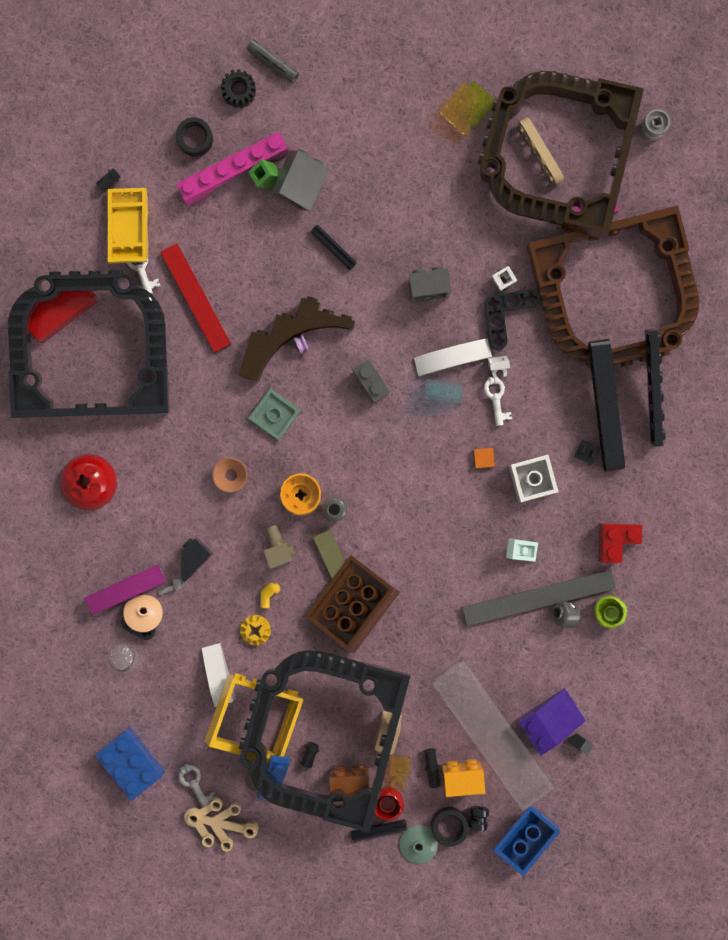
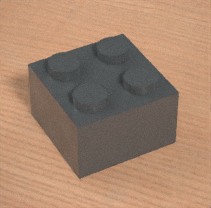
(429, 284)

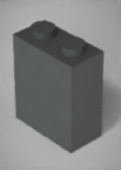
(300, 179)

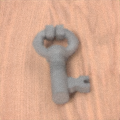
(194, 784)

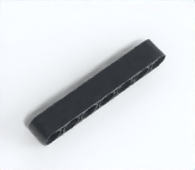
(606, 404)

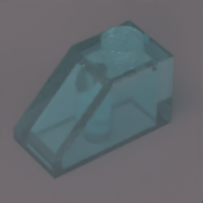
(443, 391)

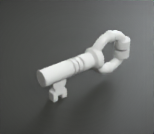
(140, 268)
(499, 416)

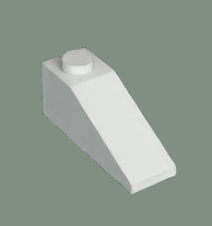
(216, 671)

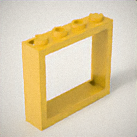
(232, 746)

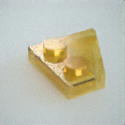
(460, 108)

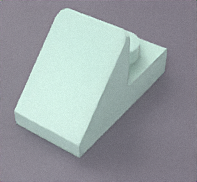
(521, 550)

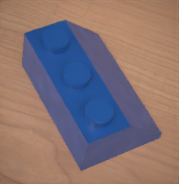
(527, 840)

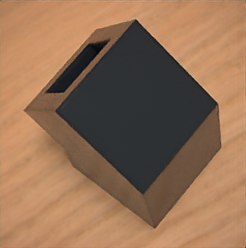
(581, 743)

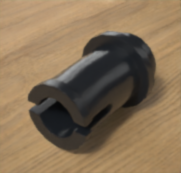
(108, 179)
(309, 755)

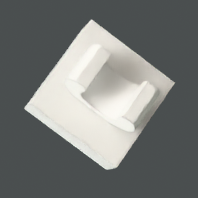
(498, 363)

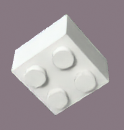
(533, 478)

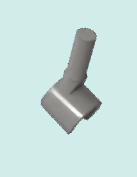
(177, 584)

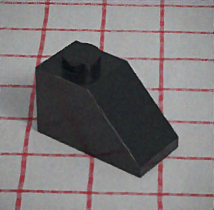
(193, 557)

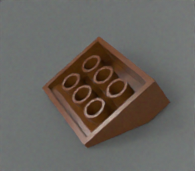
(352, 604)

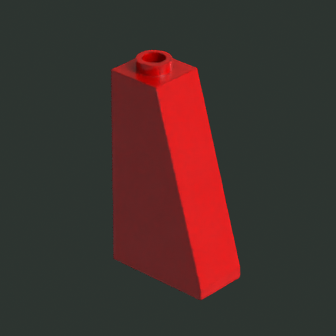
(55, 315)

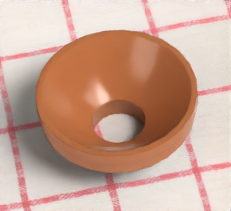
(220, 470)

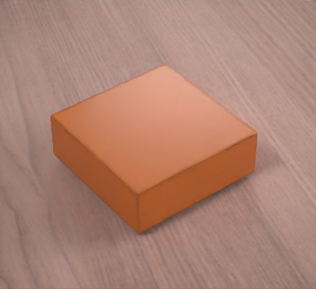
(484, 458)

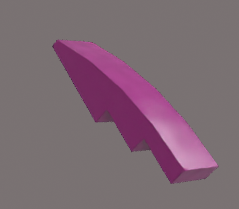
(124, 590)

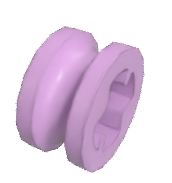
(301, 343)

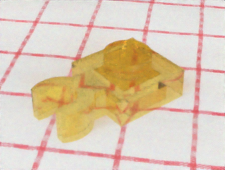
(399, 768)

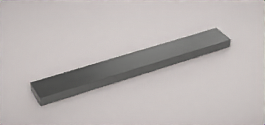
(538, 597)

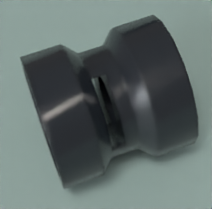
(478, 818)

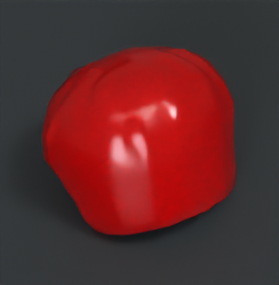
(389, 804)

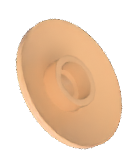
(143, 622)

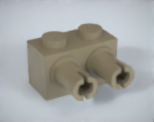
(279, 551)

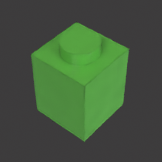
(264, 174)

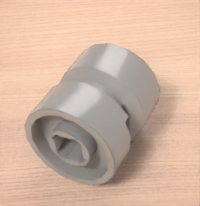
(654, 125)

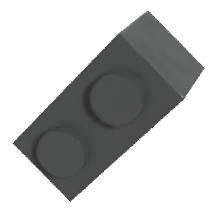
(371, 381)

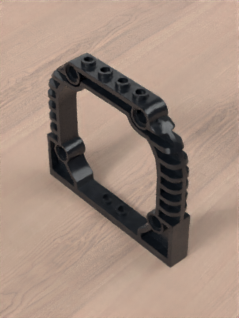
(31, 401)
(359, 806)

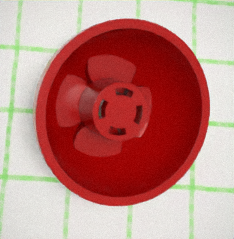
(98, 479)

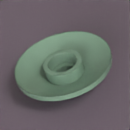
(418, 835)

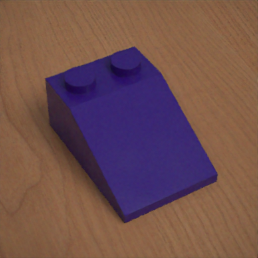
(551, 721)

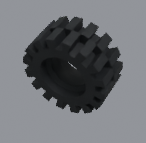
(233, 78)

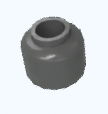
(334, 509)
(566, 614)

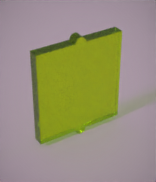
(483, 104)

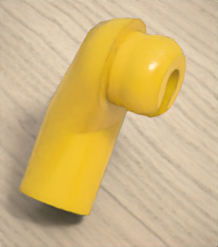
(267, 592)

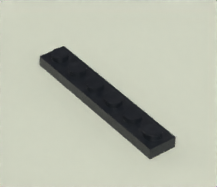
(654, 379)

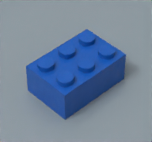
(130, 763)

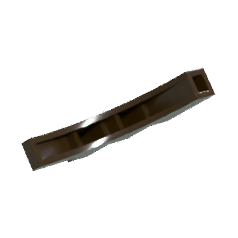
(308, 318)

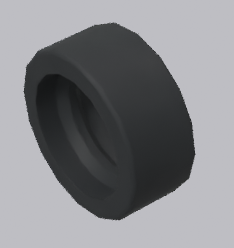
(183, 126)
(454, 841)

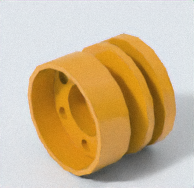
(291, 488)

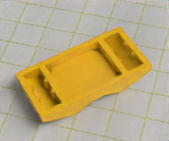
(127, 225)

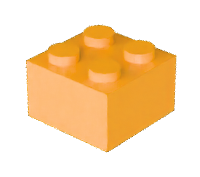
(463, 778)

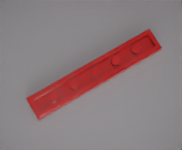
(196, 298)

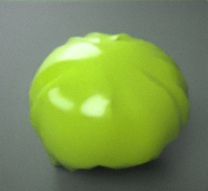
(610, 611)

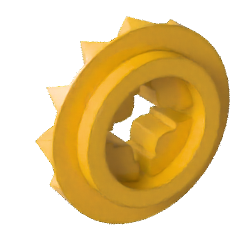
(255, 620)

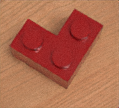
(612, 540)

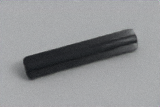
(333, 247)
(379, 830)

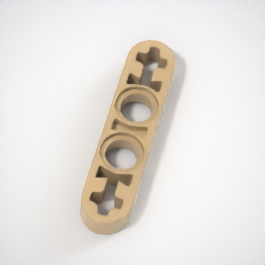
(540, 151)

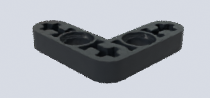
(502, 307)

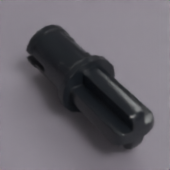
(432, 768)

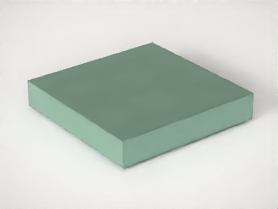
(274, 414)

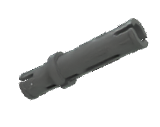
(280, 66)

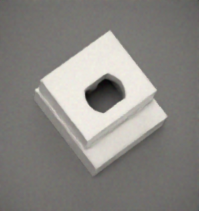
(509, 276)

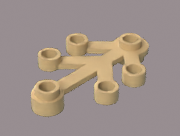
(218, 822)

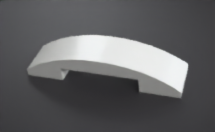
(452, 356)

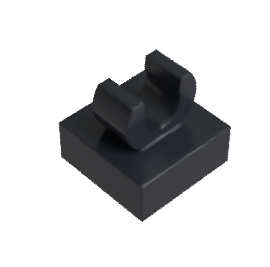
(586, 452)

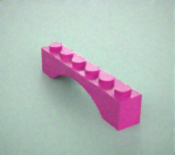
(206, 181)

